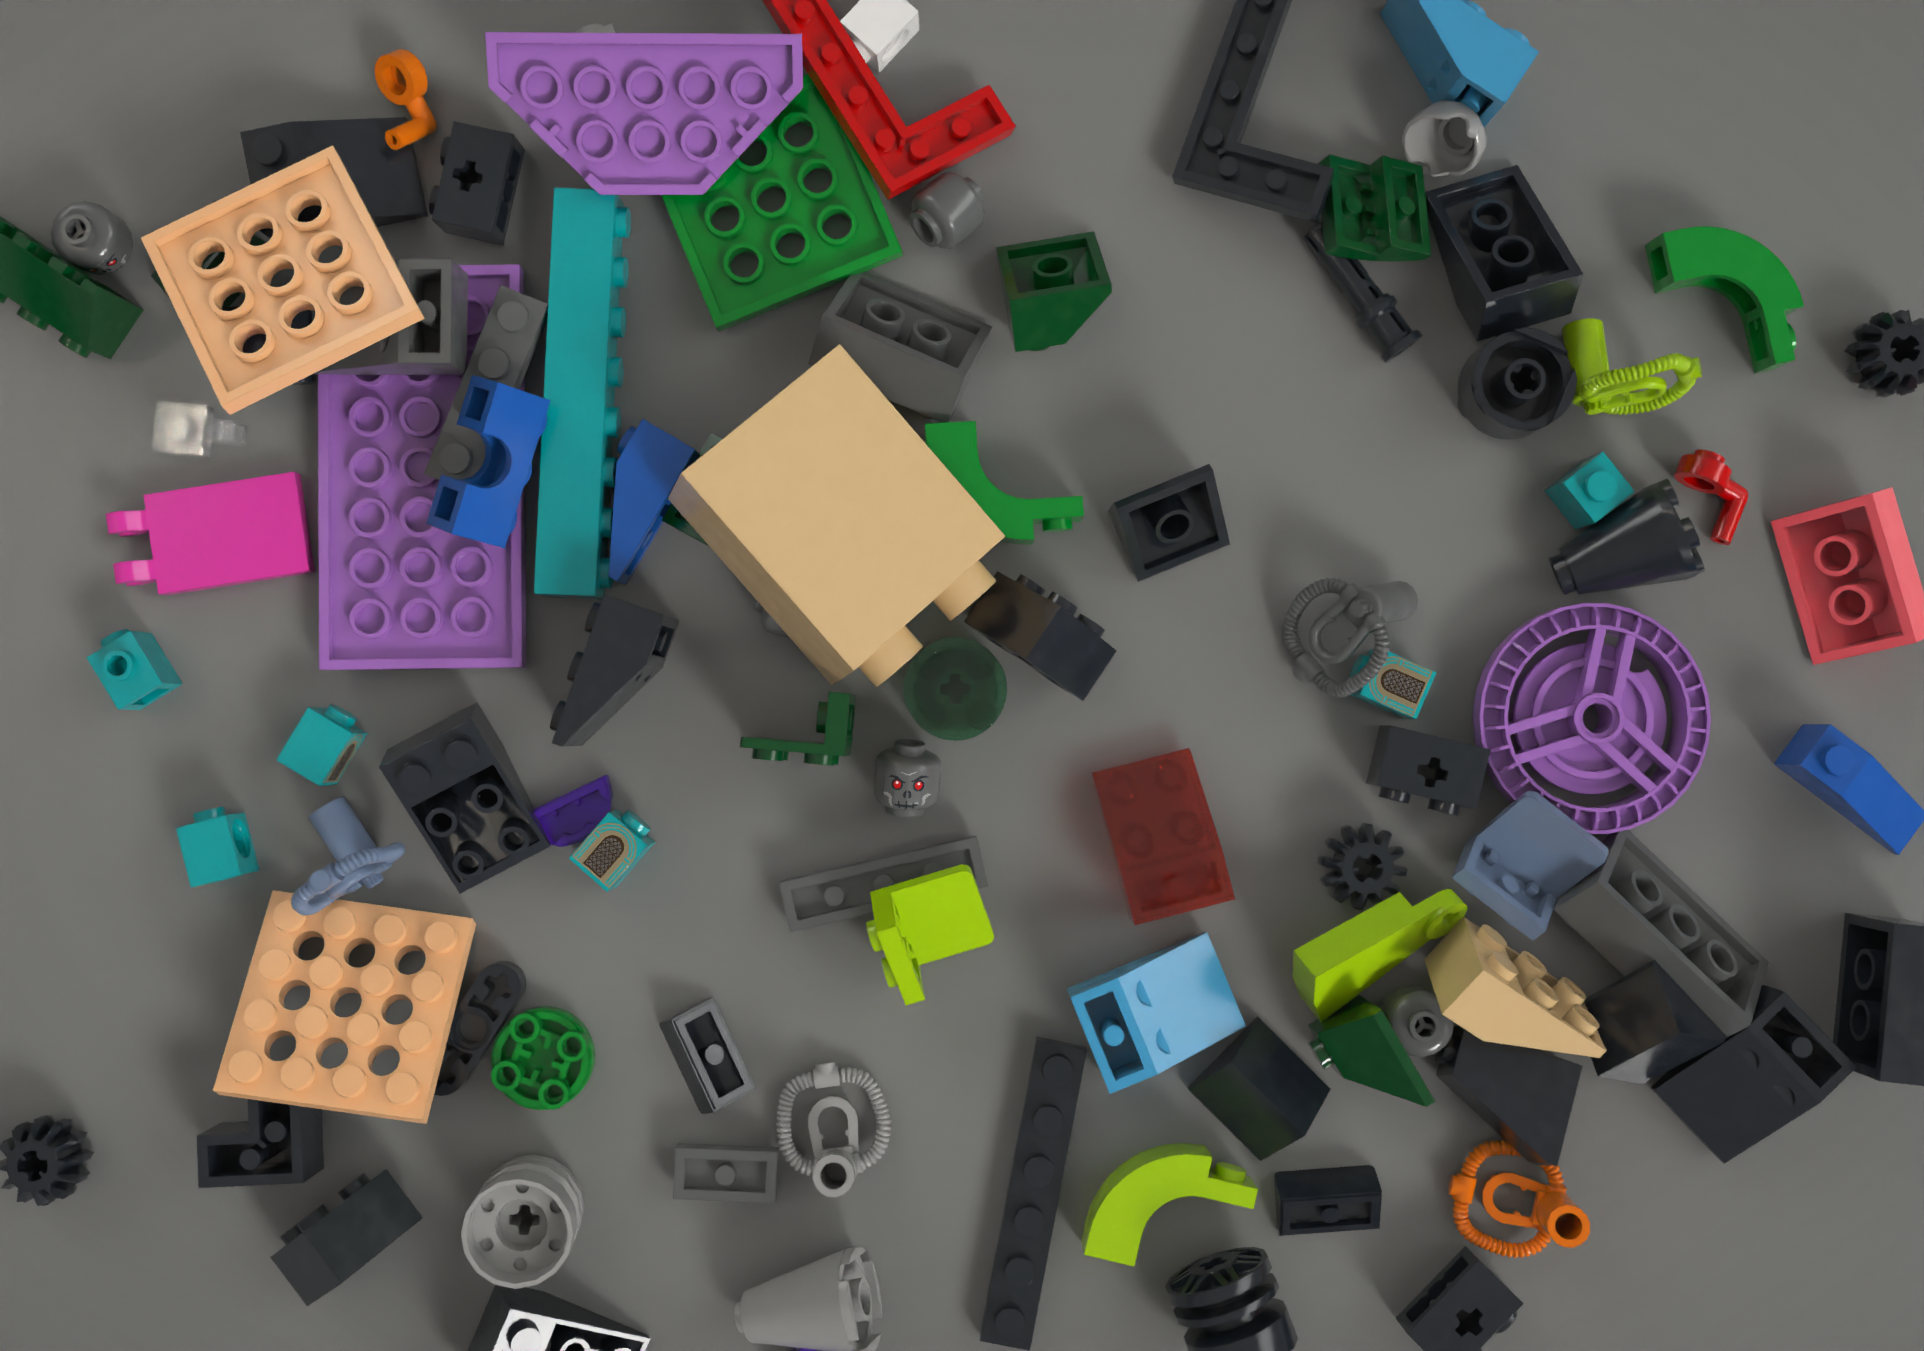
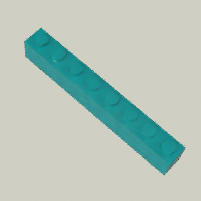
(581, 385)

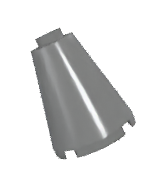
(816, 1306)

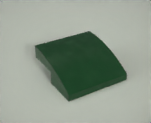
(1376, 211)

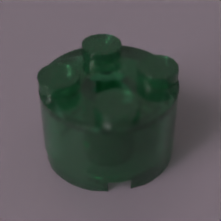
(976, 668)

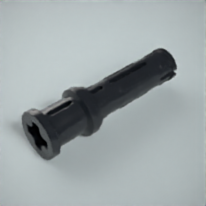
(1374, 309)

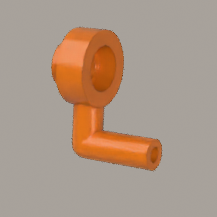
(405, 82)

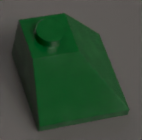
(1051, 288)
(1367, 1051)

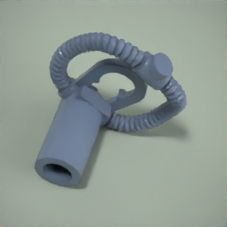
(355, 855)

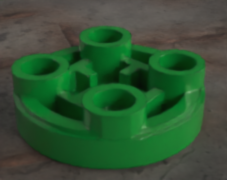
(542, 1058)

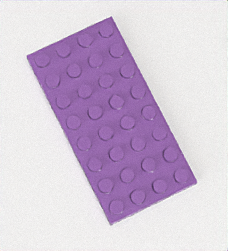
(387, 579)

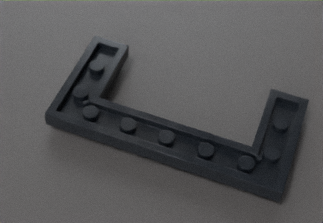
(1213, 150)

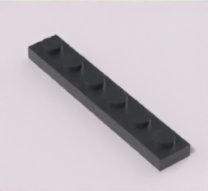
(1033, 1193)

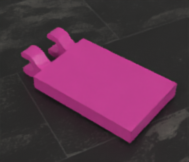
(218, 535)

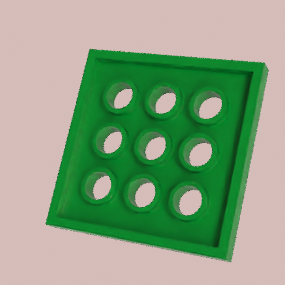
(824, 259)

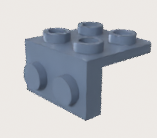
(1527, 861)

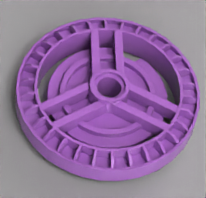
(1628, 706)

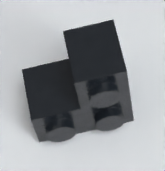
(1042, 633)
(269, 1149)
(337, 1243)

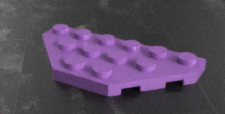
(646, 105)

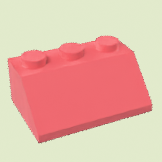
(1852, 576)

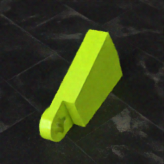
(1366, 947)

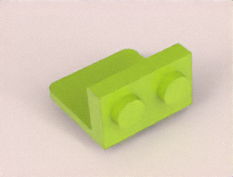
(925, 923)

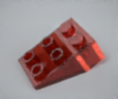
(1162, 837)

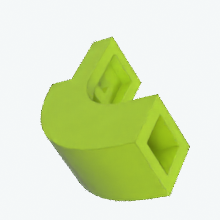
(1148, 1182)

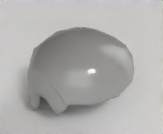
(1445, 138)

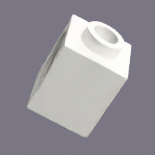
(881, 29)

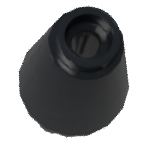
(1631, 546)

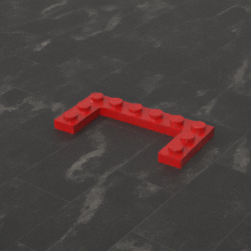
(891, 151)

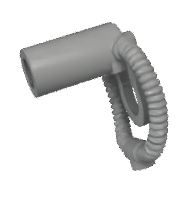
(833, 1168)

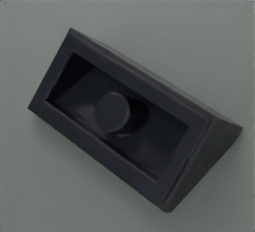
(707, 1056)
(1327, 1200)

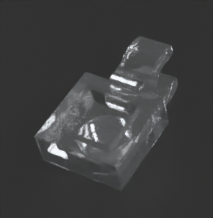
(191, 429)

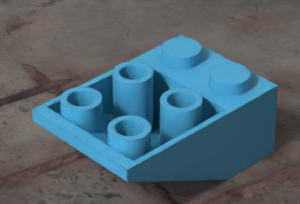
(1459, 52)
(1156, 1011)

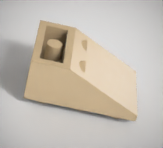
(1509, 994)

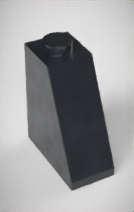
(1514, 1090)

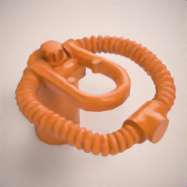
(1552, 1211)

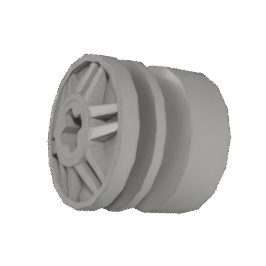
(500, 1237)

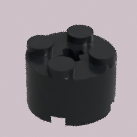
(1541, 373)

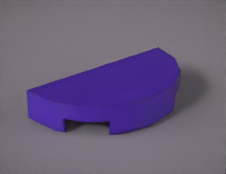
(577, 813)

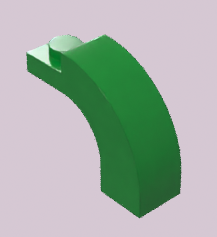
(1743, 274)
(957, 449)

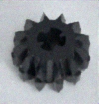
(1873, 353)
(1364, 846)
(61, 1155)

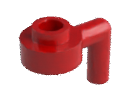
(1708, 474)

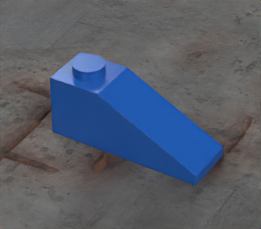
(643, 483)
(1852, 784)

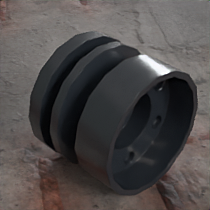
(1231, 1303)

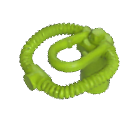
(1599, 385)

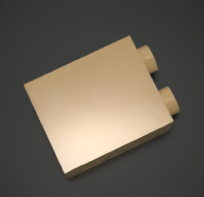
(839, 520)

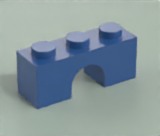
(487, 502)

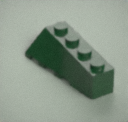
(62, 295)

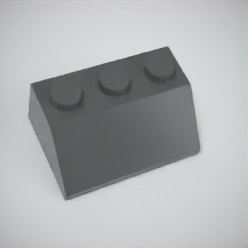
(903, 343)

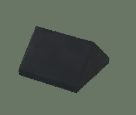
(1171, 523)
(1648, 1026)
(1261, 1091)

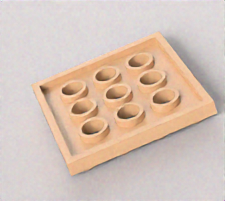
(268, 310)
(352, 1086)

